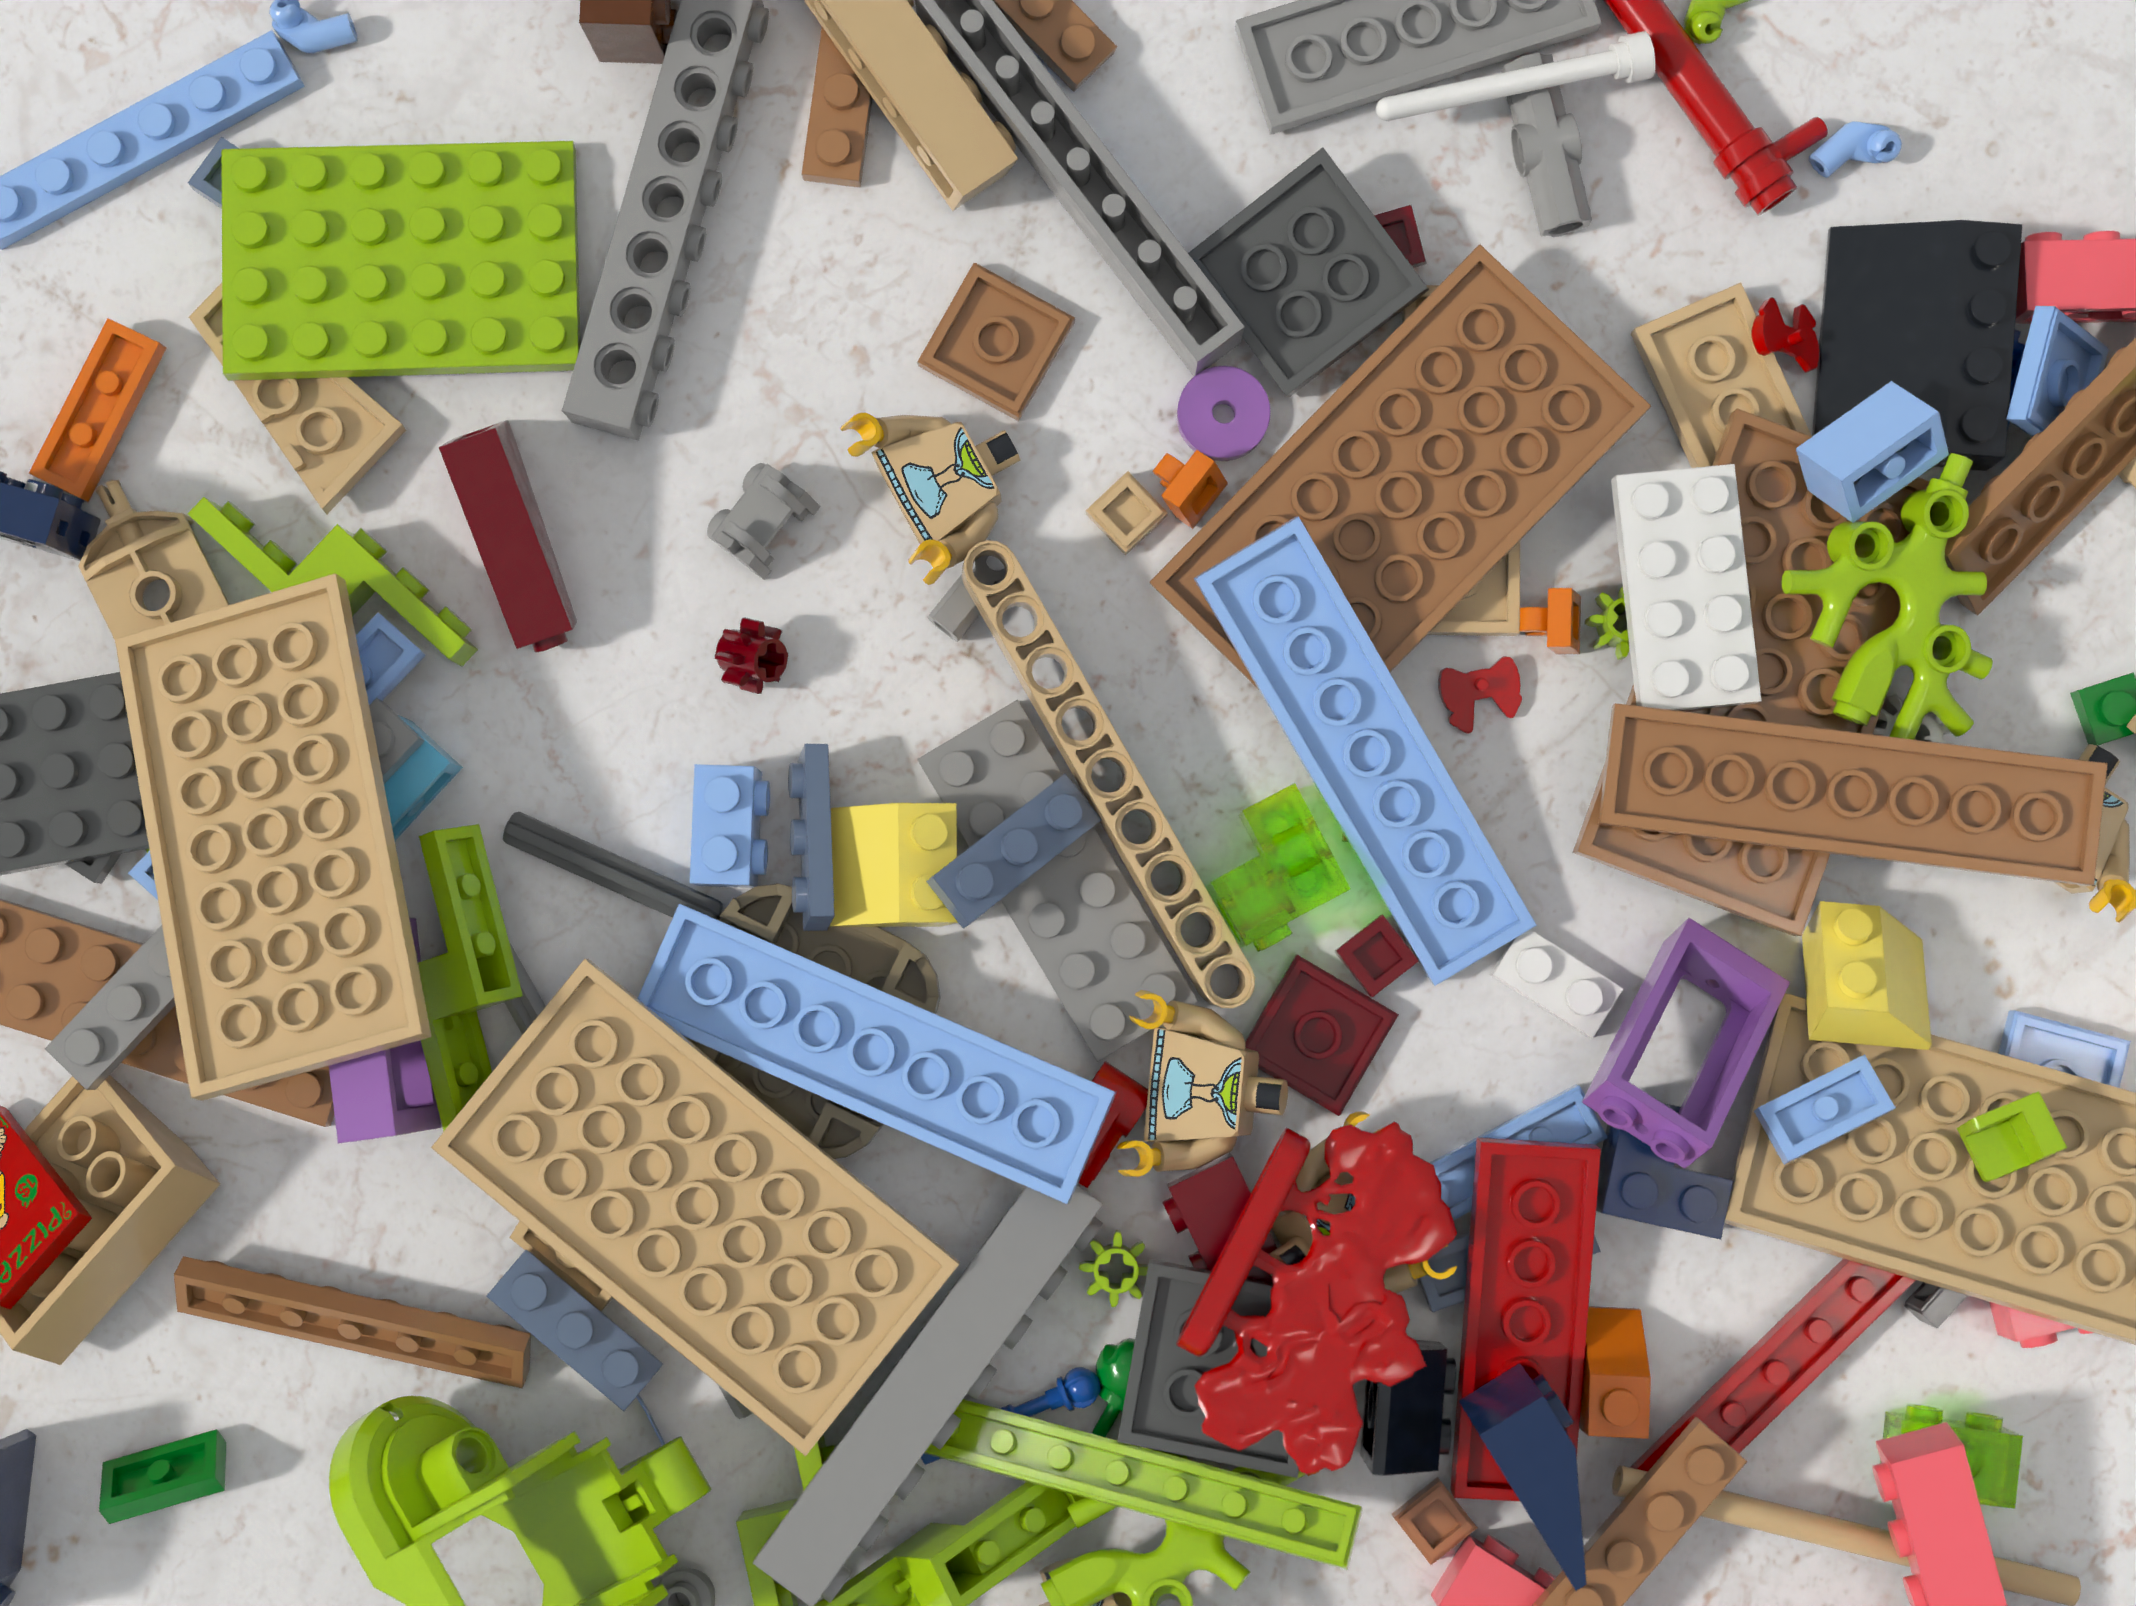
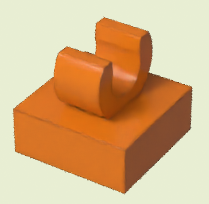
(1190, 486)
(1558, 622)

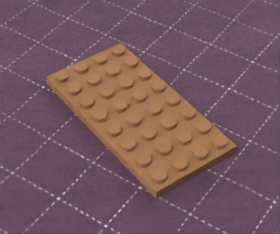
(1427, 459)
(1797, 678)

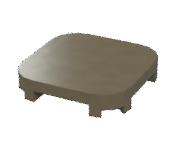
(858, 952)

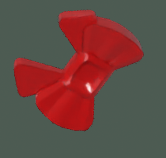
(1772, 335)
(1461, 690)

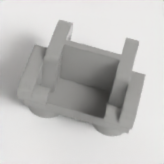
(759, 516)

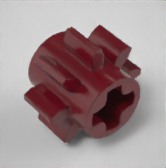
(751, 655)

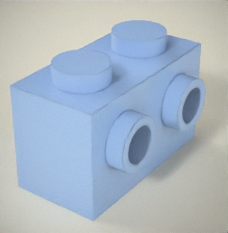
(1872, 451)
(727, 826)

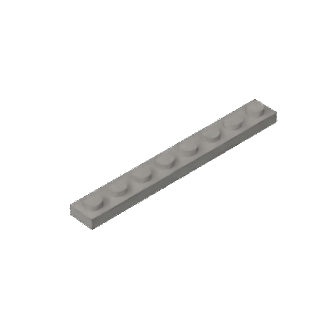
(142, 988)

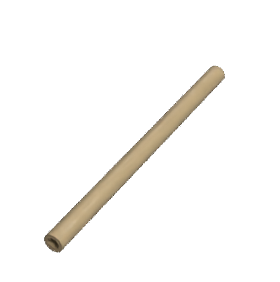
(1855, 1538)

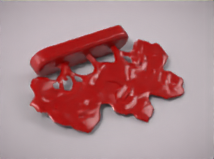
(1331, 1309)

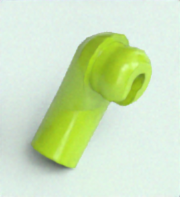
(1705, 18)

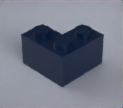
(1655, 1192)

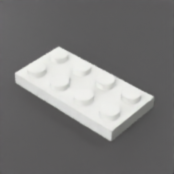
(1686, 588)

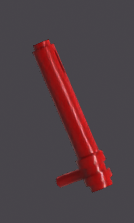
(1740, 149)

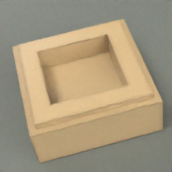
(1126, 513)

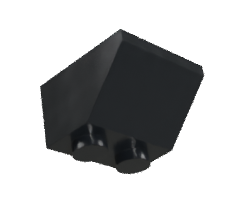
(1405, 1421)

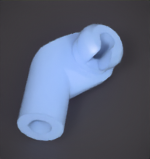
(308, 32)
(1856, 142)

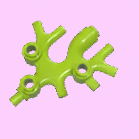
(1919, 574)
(1151, 1575)

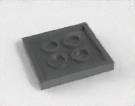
(1308, 272)
(67, 775)
(1160, 1391)

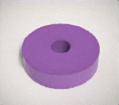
(1229, 387)

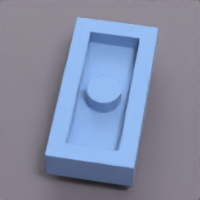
(1824, 1109)

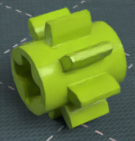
(1605, 621)
(1103, 1256)

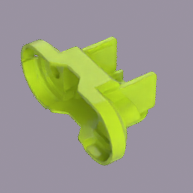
(571, 1510)

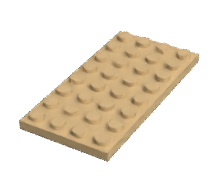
(270, 839)
(1912, 1201)
(696, 1206)

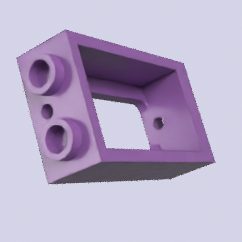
(1750, 999)
(384, 1090)

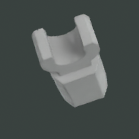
(956, 609)

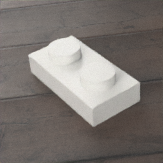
(1557, 982)

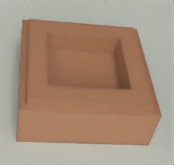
(1434, 1521)

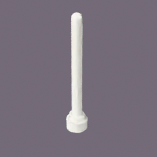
(1628, 59)

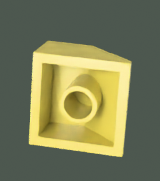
(884, 861)
(1864, 978)

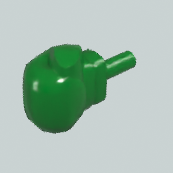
(1113, 1372)

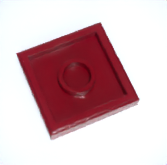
(1319, 1034)

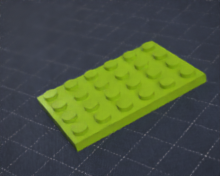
(399, 260)

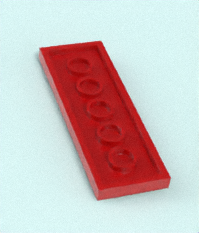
(1524, 1286)

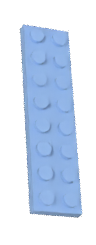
(1365, 750)
(876, 1053)

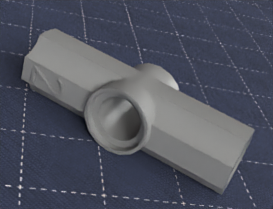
(1548, 154)

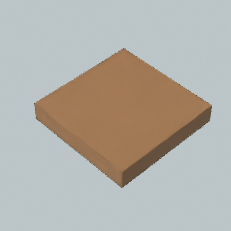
(996, 341)

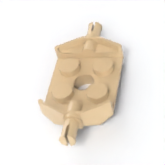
(143, 549)

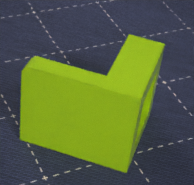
(2011, 1137)

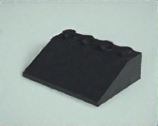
(1929, 314)

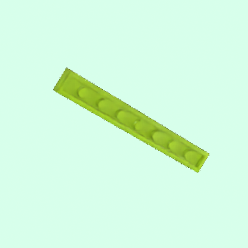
(1153, 1483)

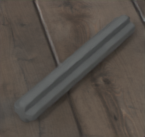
(605, 867)

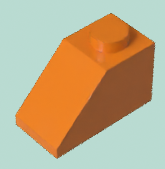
(1615, 1375)

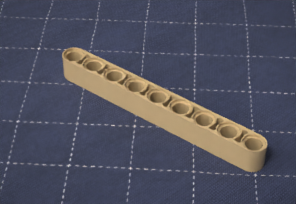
(1132, 793)

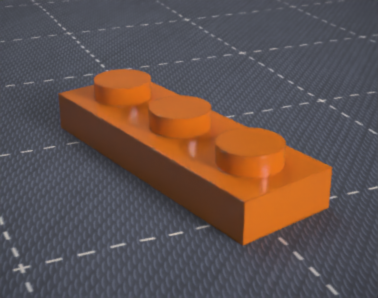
(97, 410)

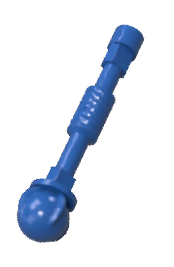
(1077, 1390)

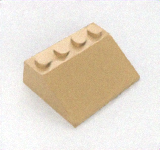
(135, 1186)

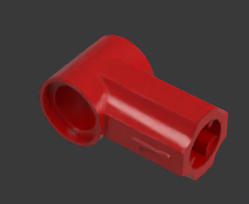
(1122, 1116)

